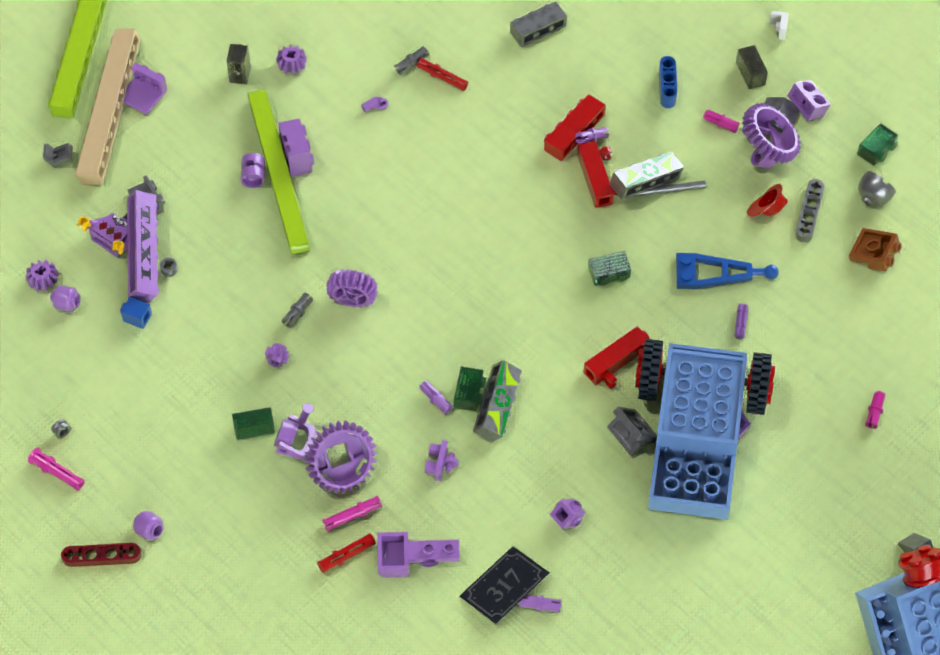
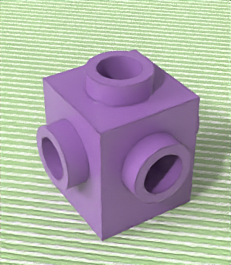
(568, 513)

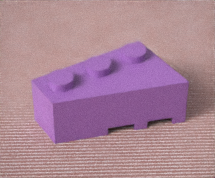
(296, 147)

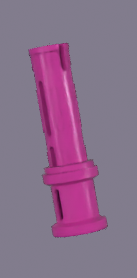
(49, 464)

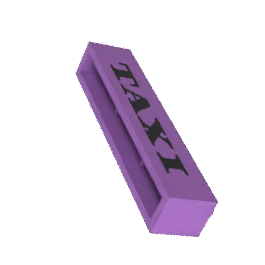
(142, 246)

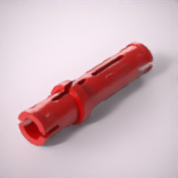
(426, 66)
(366, 542)

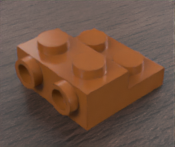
(875, 249)

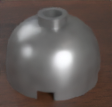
(875, 190)

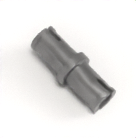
(411, 60)
(297, 310)

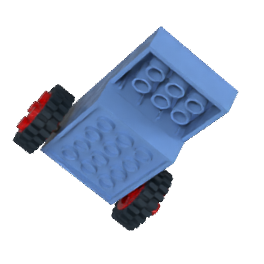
(699, 422)

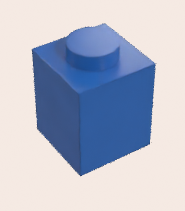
(136, 312)

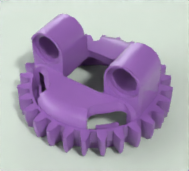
(757, 126)
(356, 447)

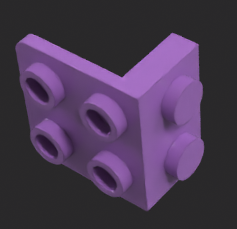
(144, 89)

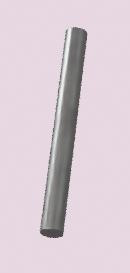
(674, 187)

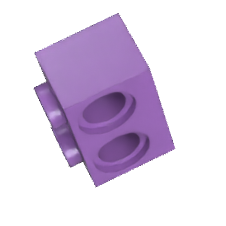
(808, 100)

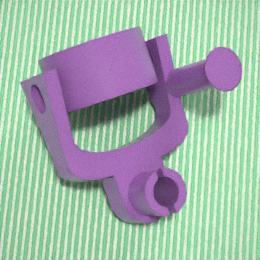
(288, 431)

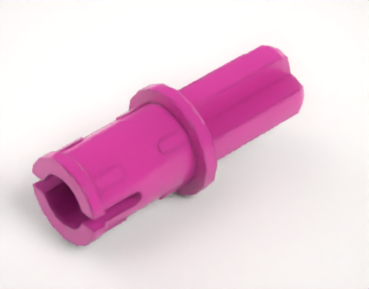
(721, 120)
(875, 410)

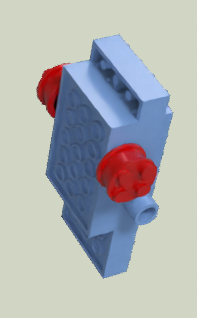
(905, 610)

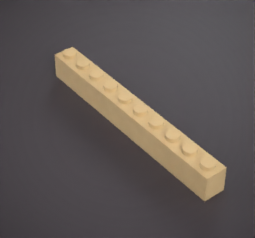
(107, 107)

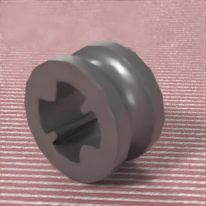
(168, 272)
(61, 428)

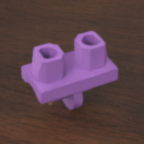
(436, 468)

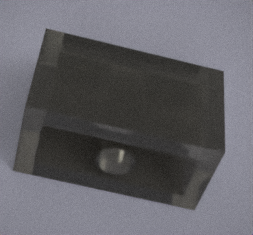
(238, 64)
(751, 67)

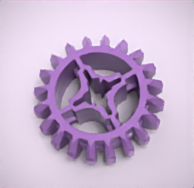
(352, 288)

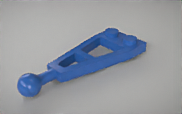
(687, 271)

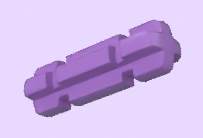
(741, 321)

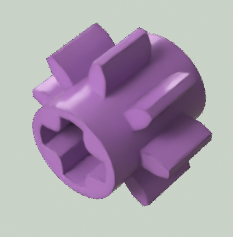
(277, 355)

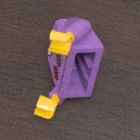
(107, 232)

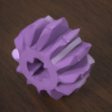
(291, 59)
(41, 275)

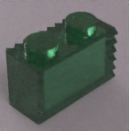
(877, 144)
(609, 268)
(469, 388)
(253, 423)

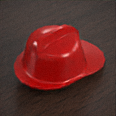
(769, 203)

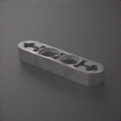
(809, 210)

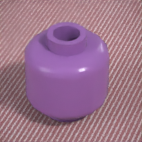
(65, 298)
(148, 525)

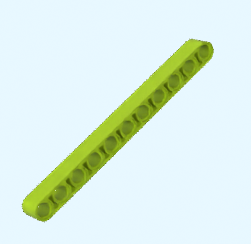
(278, 172)

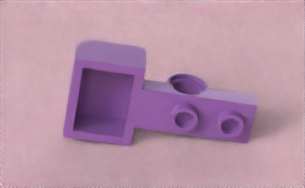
(397, 552)

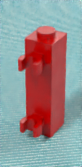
(595, 173)
(614, 357)

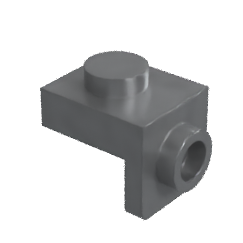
(58, 155)

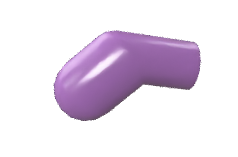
(375, 102)

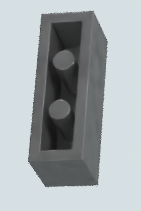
(538, 24)

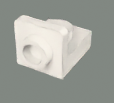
(779, 19)

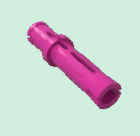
(354, 512)

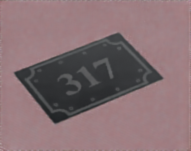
(504, 584)

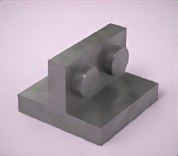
(631, 430)

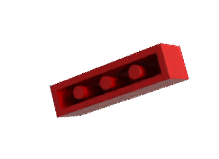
(583, 117)

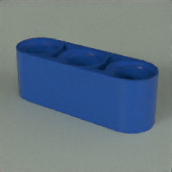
(667, 82)

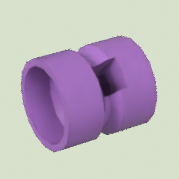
(252, 170)

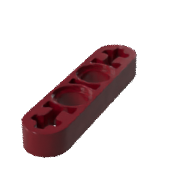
(101, 550)

